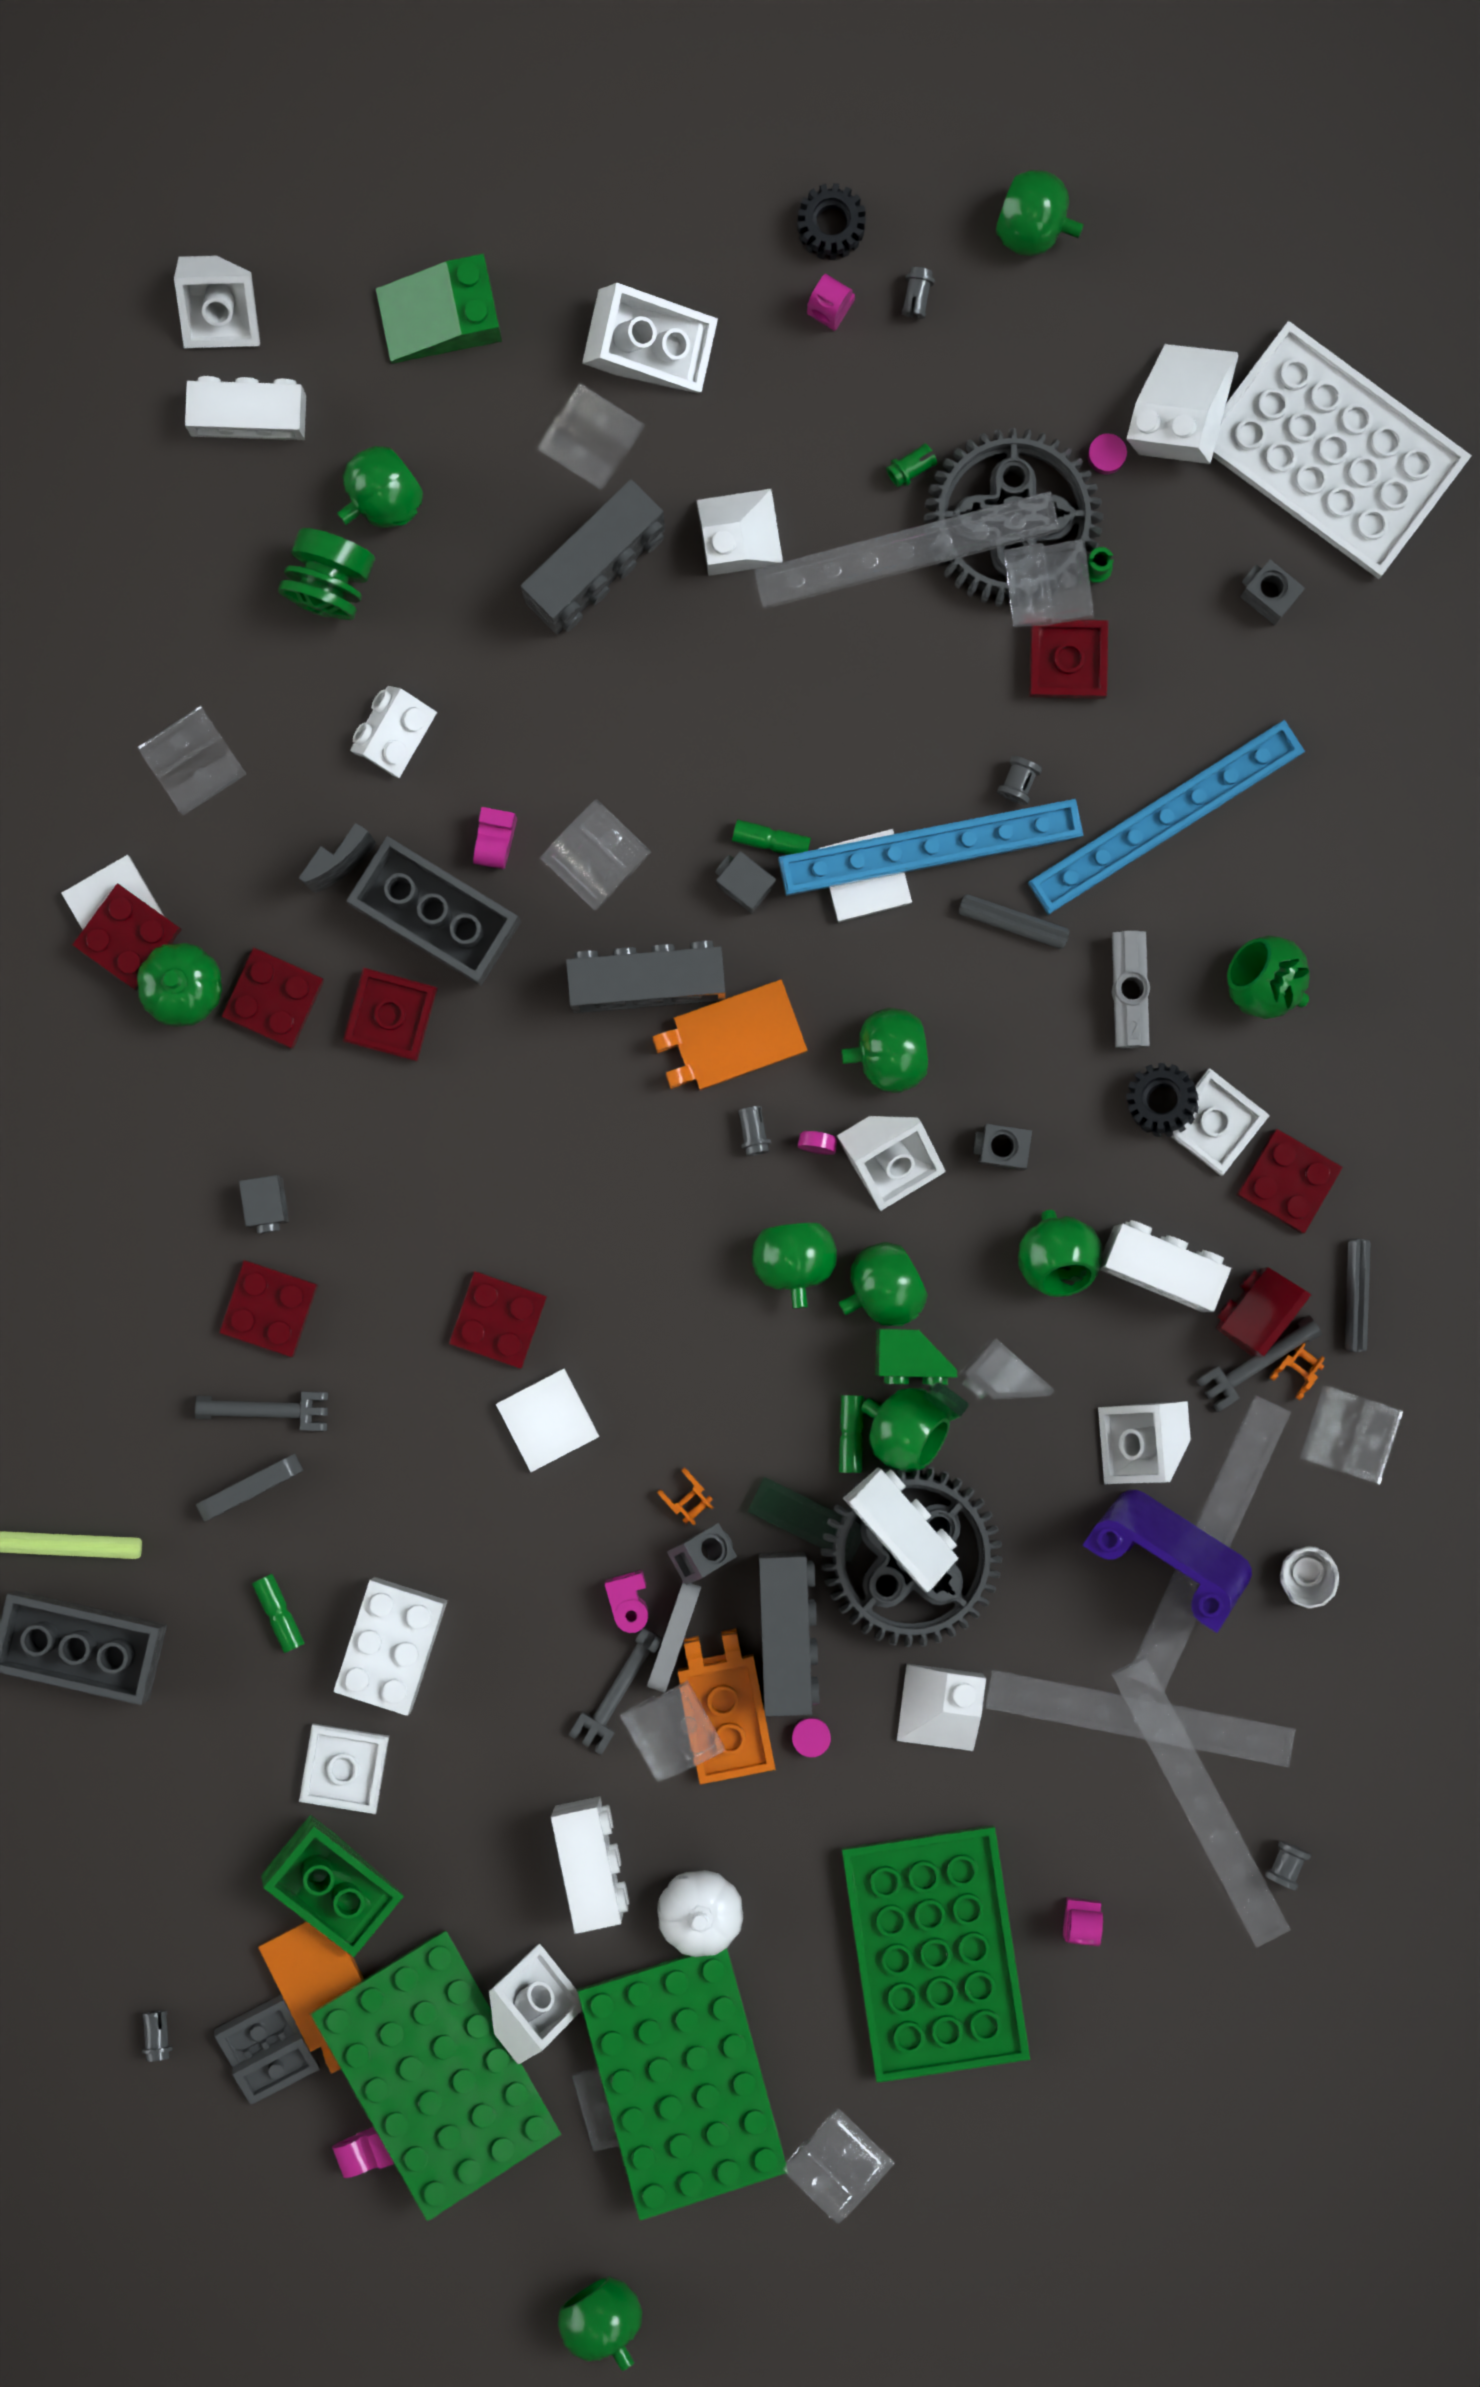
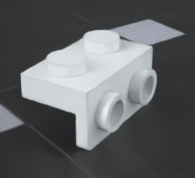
(392, 730)

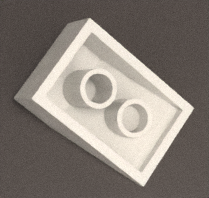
(649, 339)
(1182, 404)

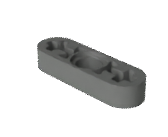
(249, 1487)

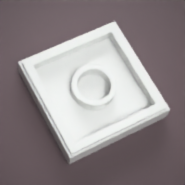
(90, 893)
(872, 895)
(1222, 1124)
(547, 1420)
(344, 1768)

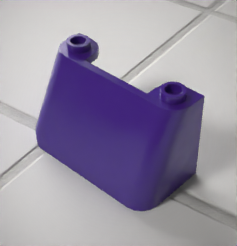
(1213, 1565)

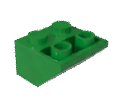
(910, 1354)

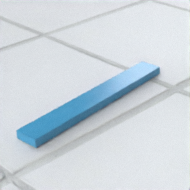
(1166, 817)
(930, 847)

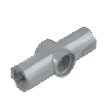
(1130, 964)

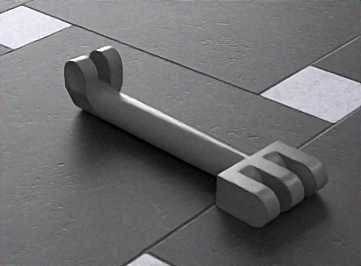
(1307, 1331)
(206, 1407)
(646, 1642)

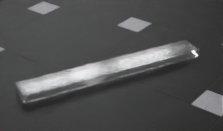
(907, 550)
(1221, 1520)
(1111, 1714)
(1200, 1801)

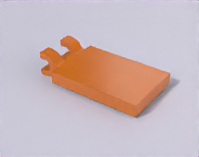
(733, 1037)
(733, 1702)
(309, 1974)

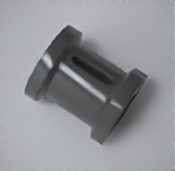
(1019, 780)
(1287, 1865)

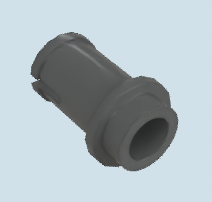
(917, 292)
(753, 1131)
(156, 2036)

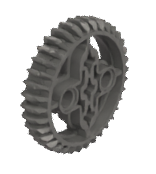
(1012, 447)
(903, 1587)

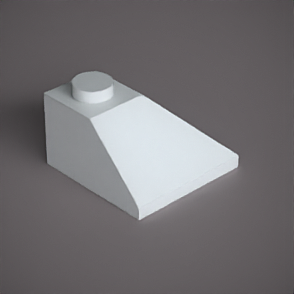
(215, 303)
(739, 532)
(891, 1156)
(1143, 1441)
(941, 1707)
(532, 2005)

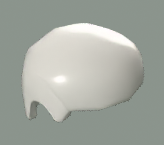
(1309, 1577)

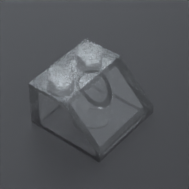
(1001, 1375)

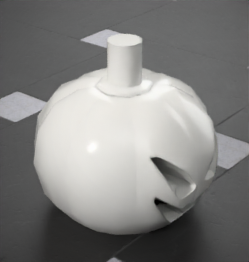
(700, 1913)

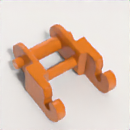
(1309, 1376)
(697, 1489)

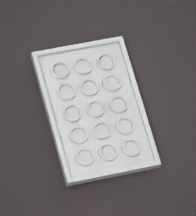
(1335, 450)

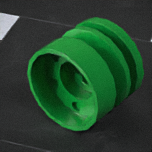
(328, 568)

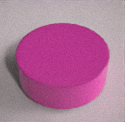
(1107, 454)
(817, 1142)
(811, 1737)

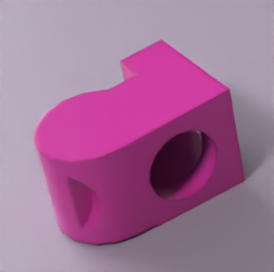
(830, 301)
(494, 837)
(627, 1607)
(1083, 1922)
(361, 2153)

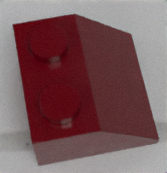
(1261, 1311)

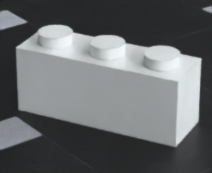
(245, 409)

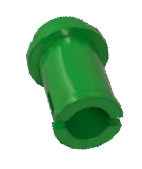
(910, 466)
(1097, 573)

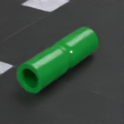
(767, 838)
(851, 1440)
(276, 1608)

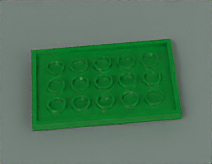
(935, 1953)
(434, 2075)
(681, 2082)

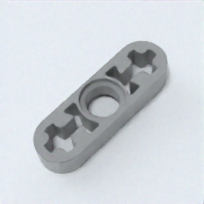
(673, 1637)

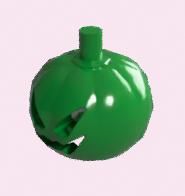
(1035, 214)
(380, 489)
(1269, 977)
(179, 984)
(891, 1050)
(1060, 1244)
(794, 1258)
(885, 1285)
(906, 1429)
(601, 2321)

